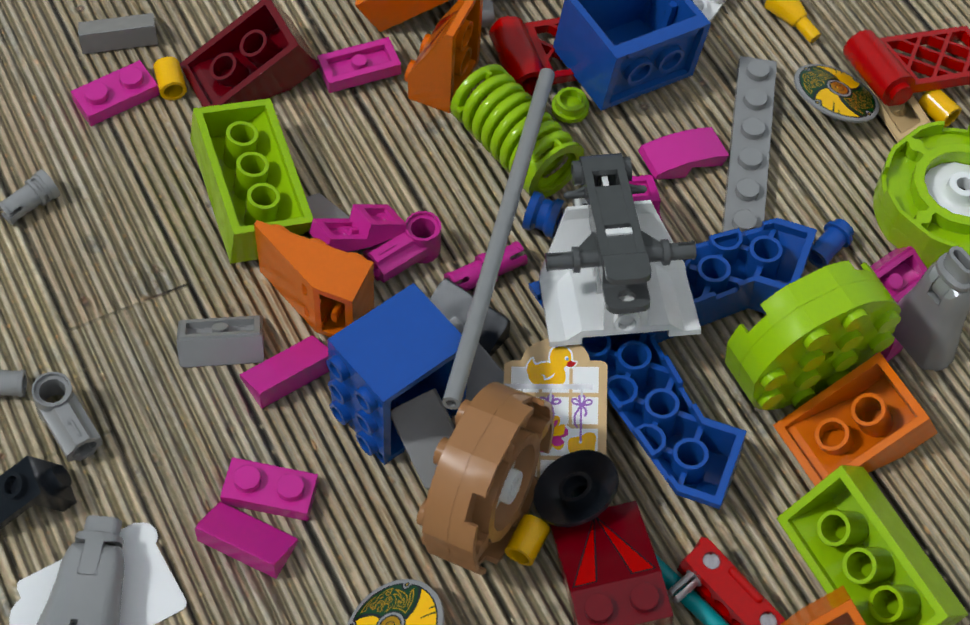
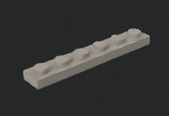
(749, 144)

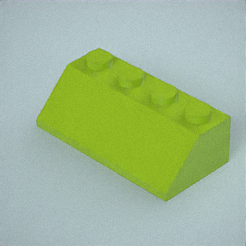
(247, 173)
(860, 542)

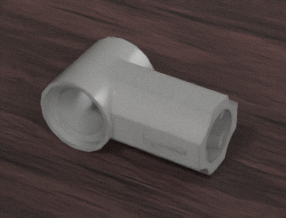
(65, 417)

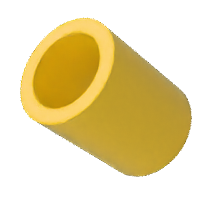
(169, 78)
(940, 106)
(527, 540)

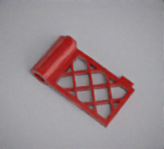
(524, 53)
(891, 72)

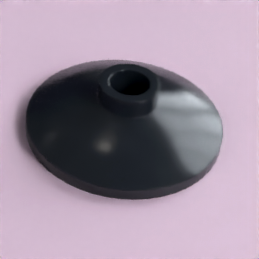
(576, 488)

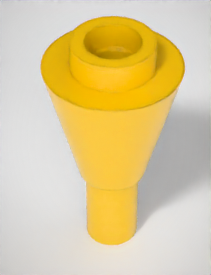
(795, 15)

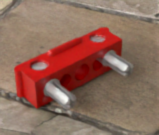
(723, 587)

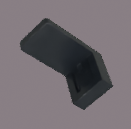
(34, 483)

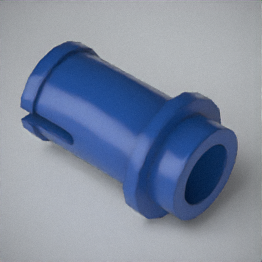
(835, 237)

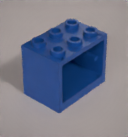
(629, 45)
(386, 361)

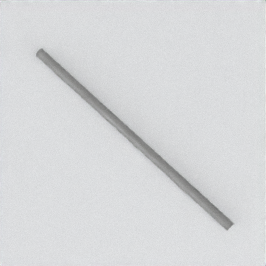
(497, 244)

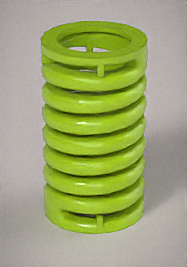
(499, 125)

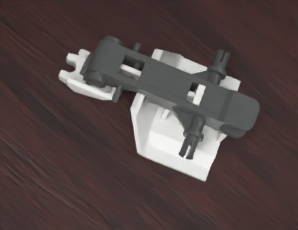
(614, 262)

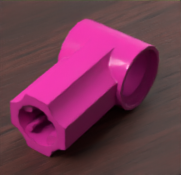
(407, 248)

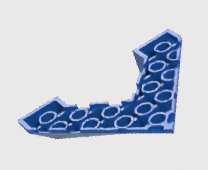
(644, 387)

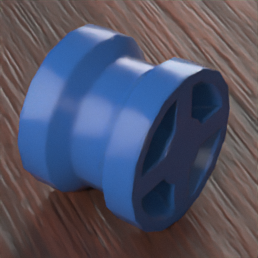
(543, 214)

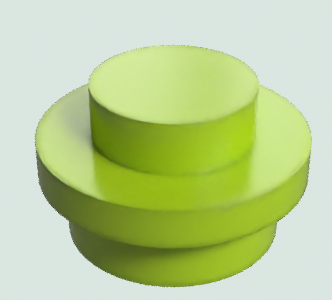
(570, 105)

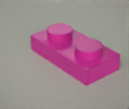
(359, 64)
(115, 93)
(269, 489)

